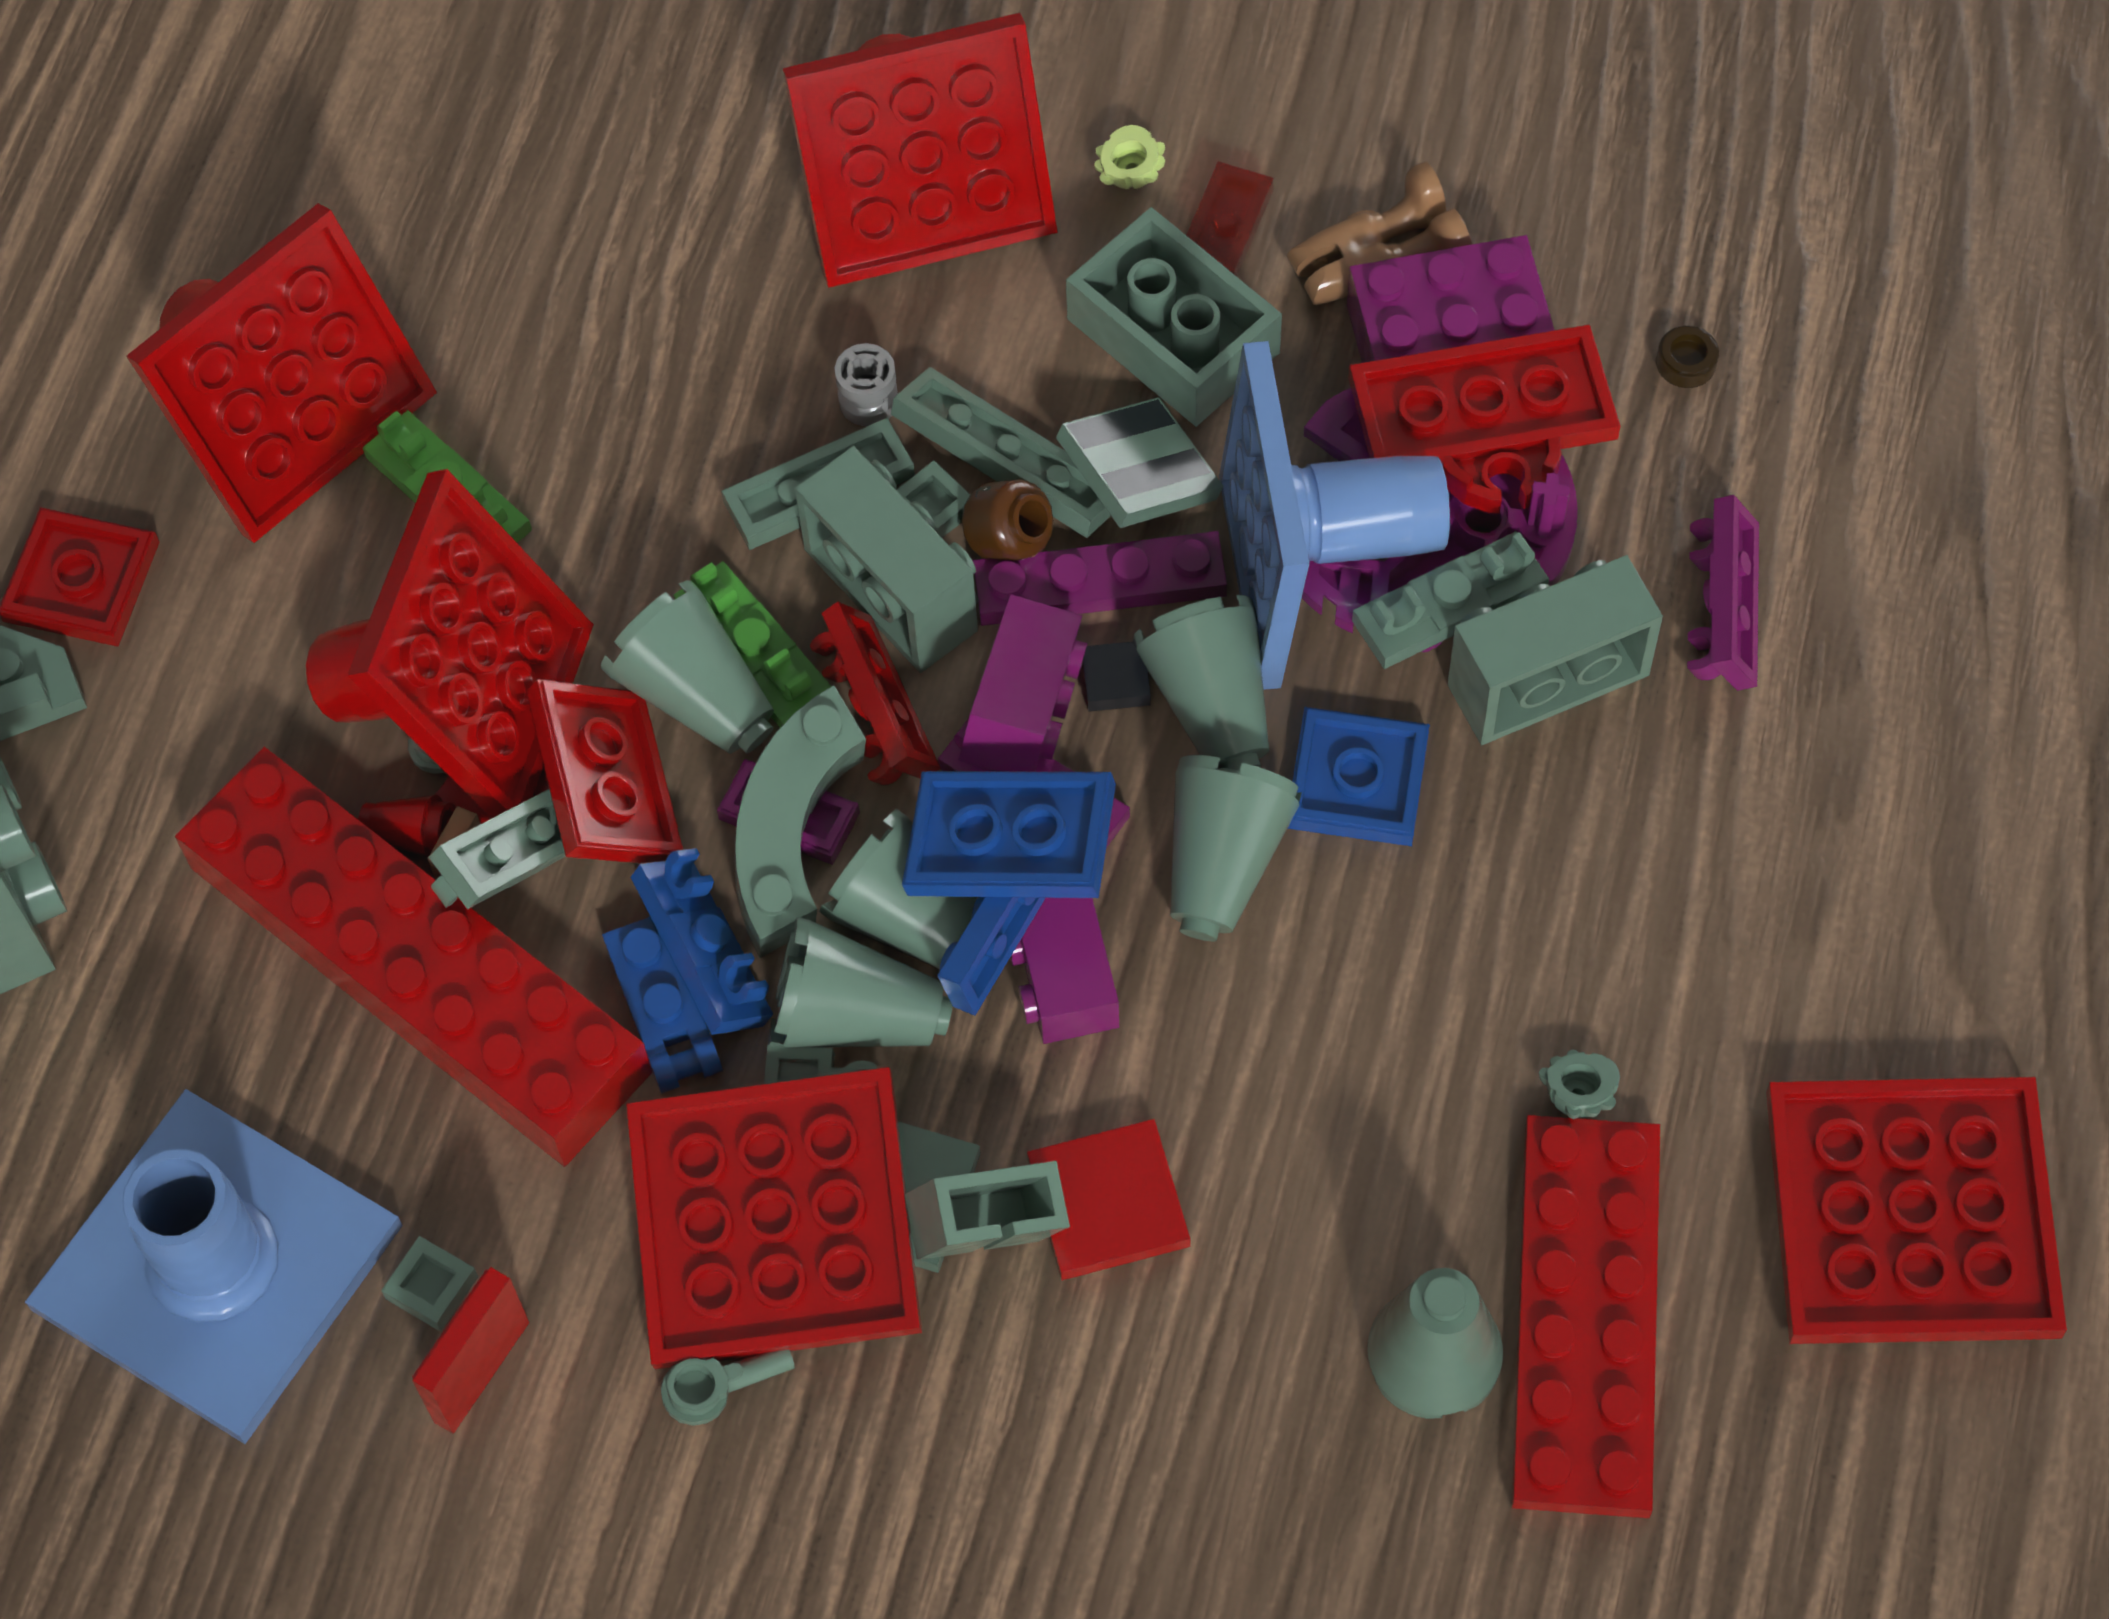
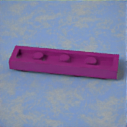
(1106, 576)

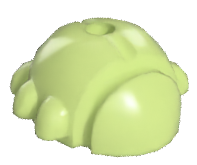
(1130, 158)

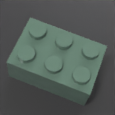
(1170, 314)
(888, 557)
(1553, 648)

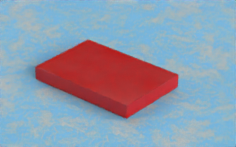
(604, 773)

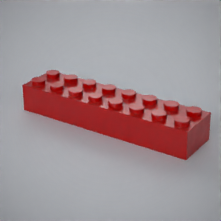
(420, 967)

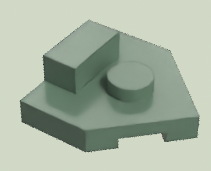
(34, 683)

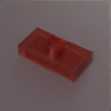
(1230, 213)

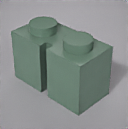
(986, 1210)

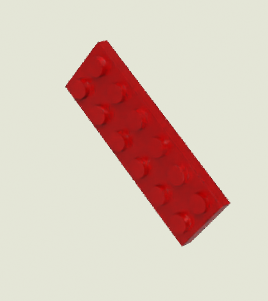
(1587, 1317)

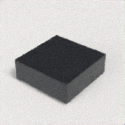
(1115, 677)

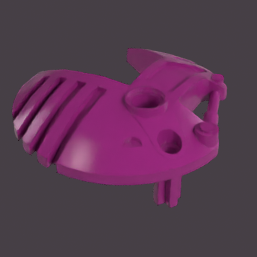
(1546, 524)

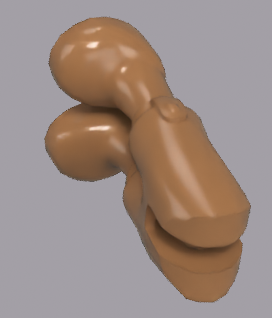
(1365, 233)

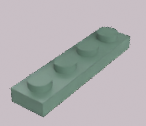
(998, 446)

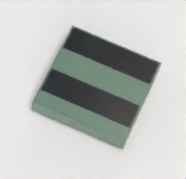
(1139, 462)

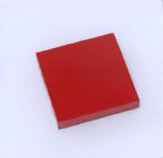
(79, 576)
(1115, 1199)
(470, 1349)

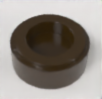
(1687, 356)

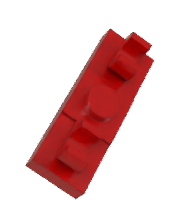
(875, 693)

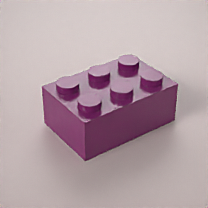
(1446, 299)

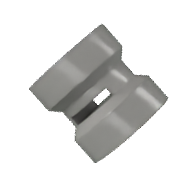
(865, 383)

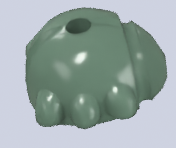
(1581, 1083)

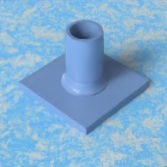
(1313, 513)
(214, 1265)

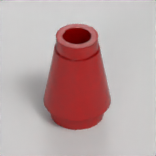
(408, 822)

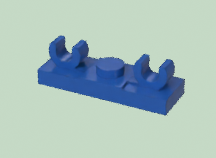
(702, 943)

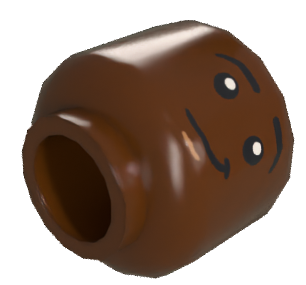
(1007, 520)

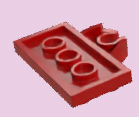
(1488, 409)

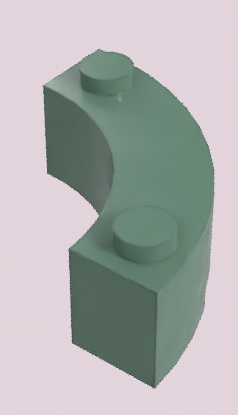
(781, 793)

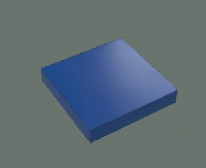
(1359, 775)

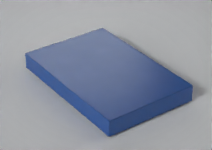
(1009, 834)

